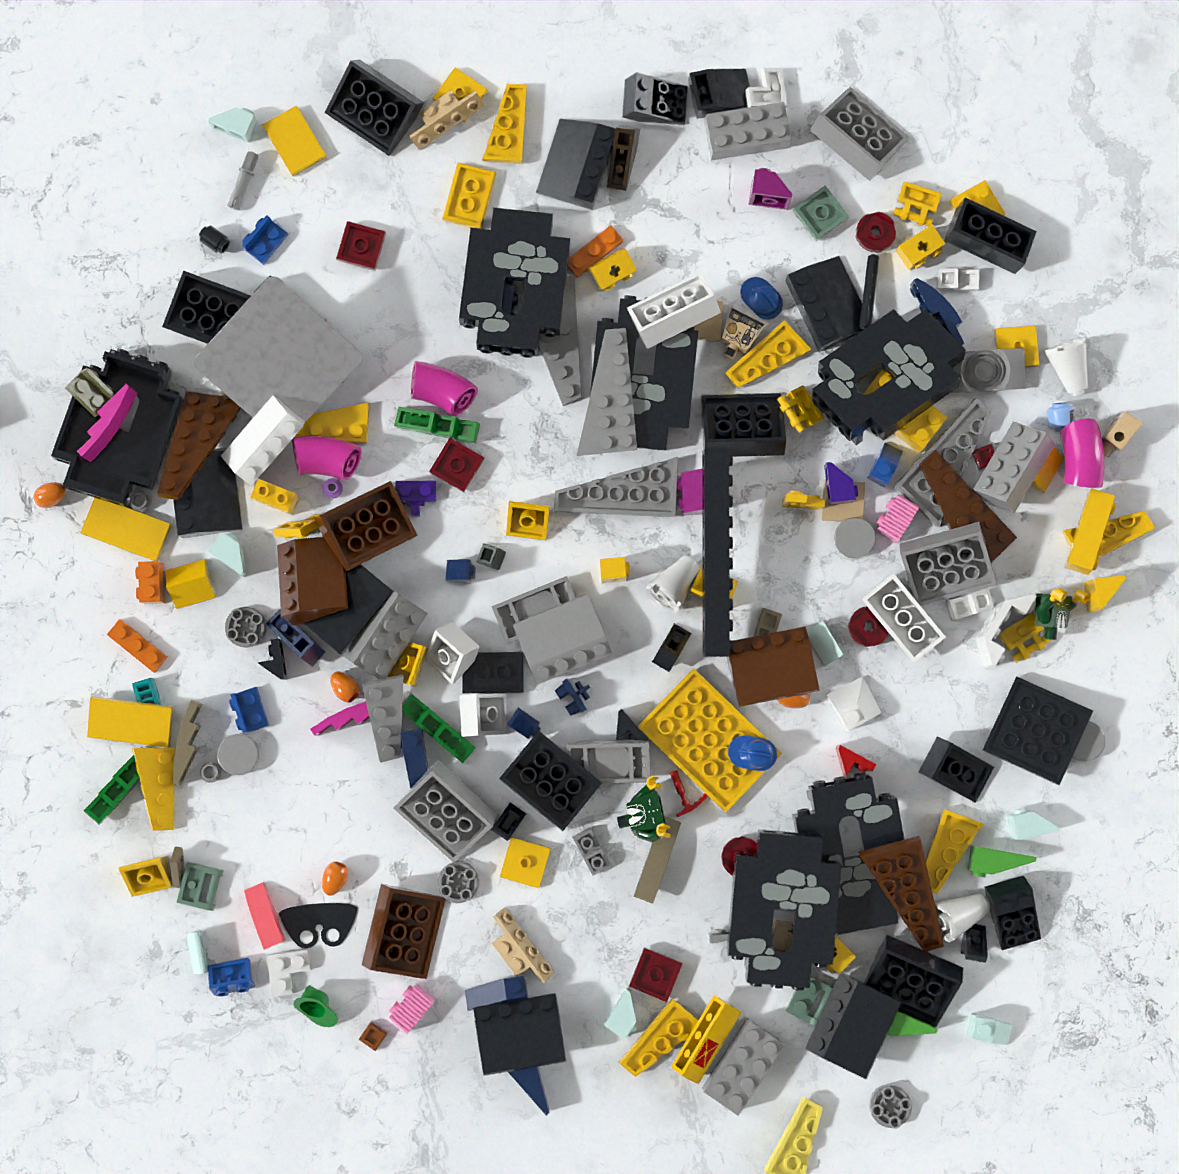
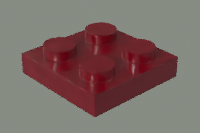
(361, 246)
(456, 465)
(655, 974)

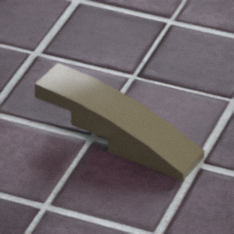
(185, 751)
(656, 863)

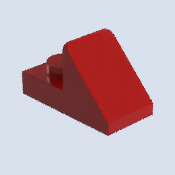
(848, 758)

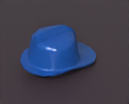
(761, 298)
(752, 753)

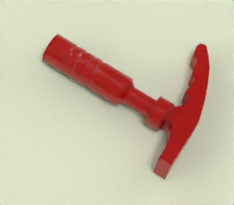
(681, 791)

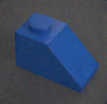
(885, 465)

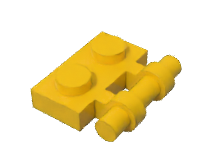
(919, 198)
(802, 402)
(1019, 633)

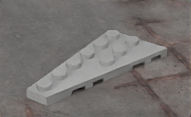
(562, 351)
(610, 411)
(955, 447)
(631, 492)

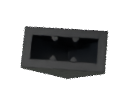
(508, 821)

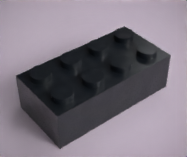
(990, 235)

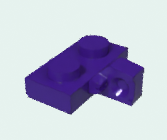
(416, 494)

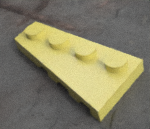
(796, 1142)

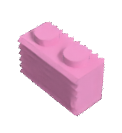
(897, 518)
(411, 1008)

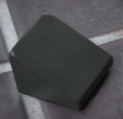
(491, 556)

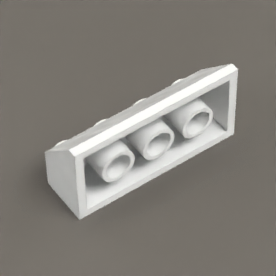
(674, 310)
(262, 440)
(903, 617)

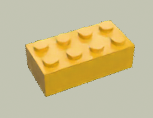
(919, 430)

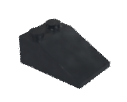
(956, 769)

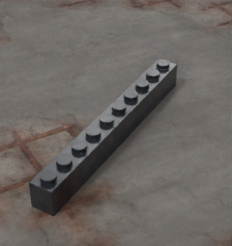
(715, 553)

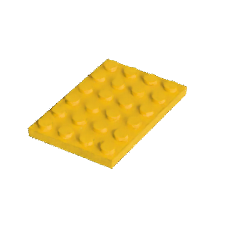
(695, 731)

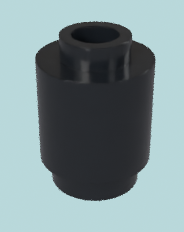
(214, 239)

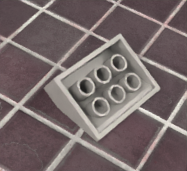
(859, 133)
(947, 564)
(562, 639)
(446, 811)

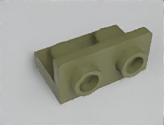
(90, 390)

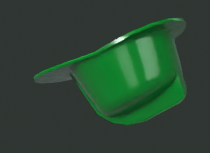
(315, 1006)

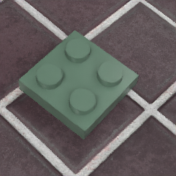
(820, 213)

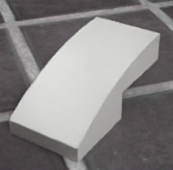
(958, 280)
(970, 604)

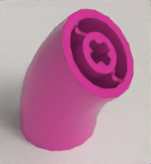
(442, 388)
(1083, 453)
(326, 456)

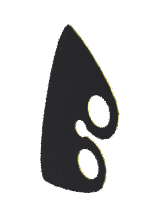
(308, 916)

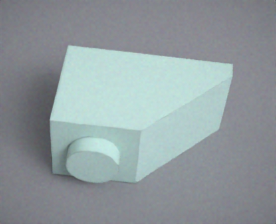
(235, 123)
(229, 552)
(1029, 824)
(622, 1017)
(989, 1029)

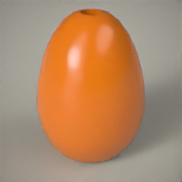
(49, 494)
(344, 686)
(795, 701)
(334, 878)

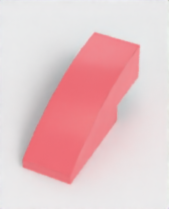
(264, 916)

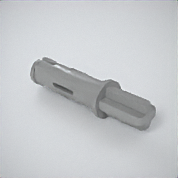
(243, 179)

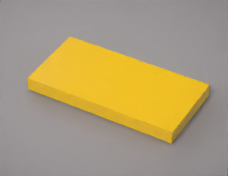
(126, 529)
(130, 721)

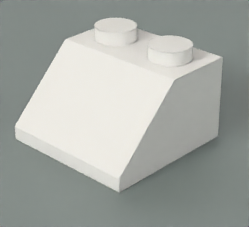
(451, 652)
(483, 714)

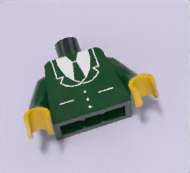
(1054, 610)
(646, 813)

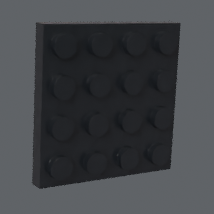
(1037, 730)

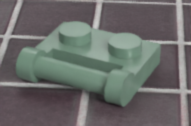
(193, 884)
(803, 1000)

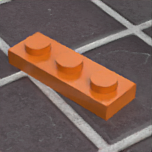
(594, 251)
(137, 645)

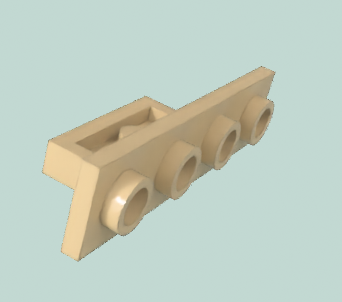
(443, 116)
(518, 949)

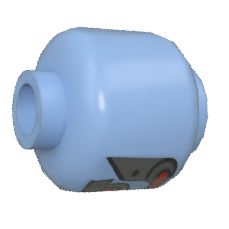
(1060, 415)

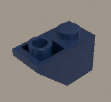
(460, 571)

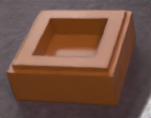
(373, 1036)

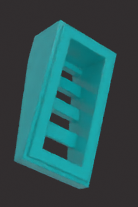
(153, 689)

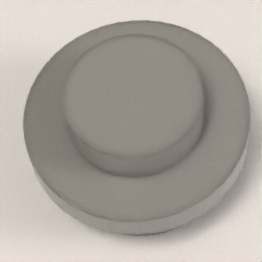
(140, 501)
(210, 772)

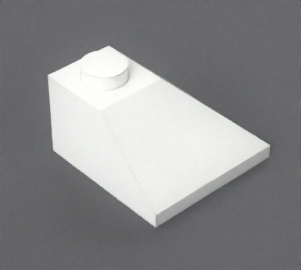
(853, 704)

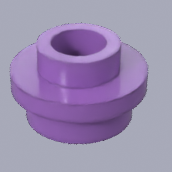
(332, 494)

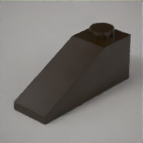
(623, 157)

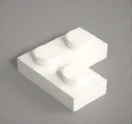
(772, 90)
(280, 969)

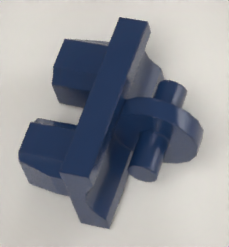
(566, 689)

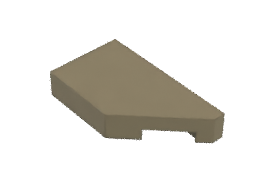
(767, 622)
(177, 866)

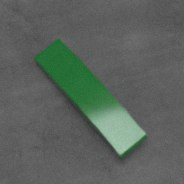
(436, 424)
(437, 728)
(114, 792)

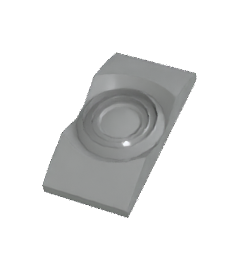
(991, 370)
(530, 604)
(613, 760)

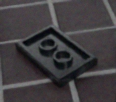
(495, 673)

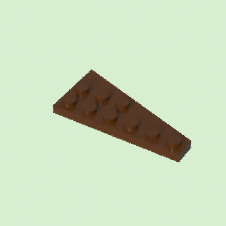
(196, 435)
(963, 506)
(906, 882)

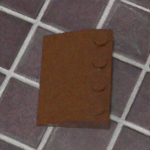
(366, 526)
(310, 580)
(772, 666)
(403, 932)

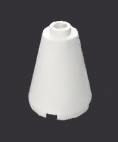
(1070, 365)
(674, 583)
(960, 914)

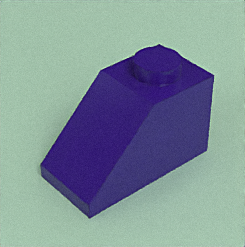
(839, 485)

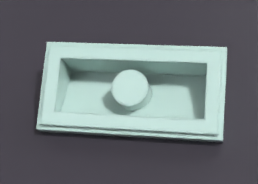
(824, 643)
(197, 952)

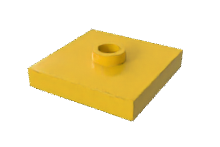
(461, 86)
(1019, 338)
(525, 862)

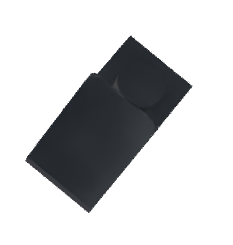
(277, 665)
(624, 724)
(975, 944)

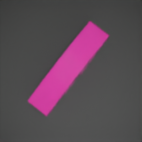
(105, 428)
(339, 720)

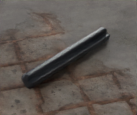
(869, 291)

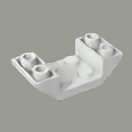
(989, 651)

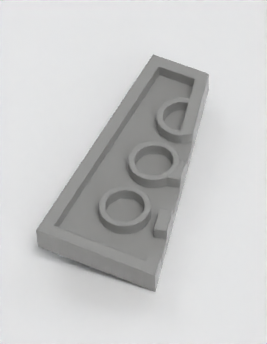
(385, 713)

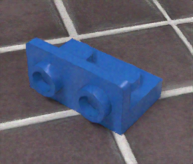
(264, 239)
(249, 710)
(230, 977)

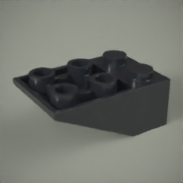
(718, 90)
(654, 100)
(1013, 912)

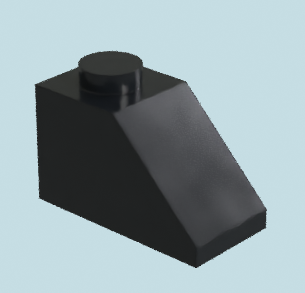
(671, 647)

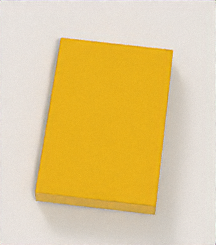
(294, 140)
(469, 196)

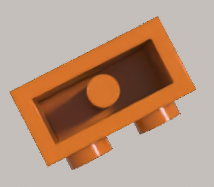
(151, 582)

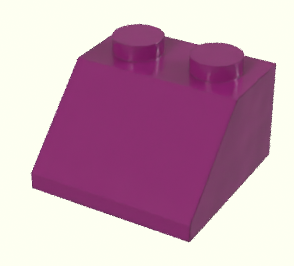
(769, 190)
(691, 489)

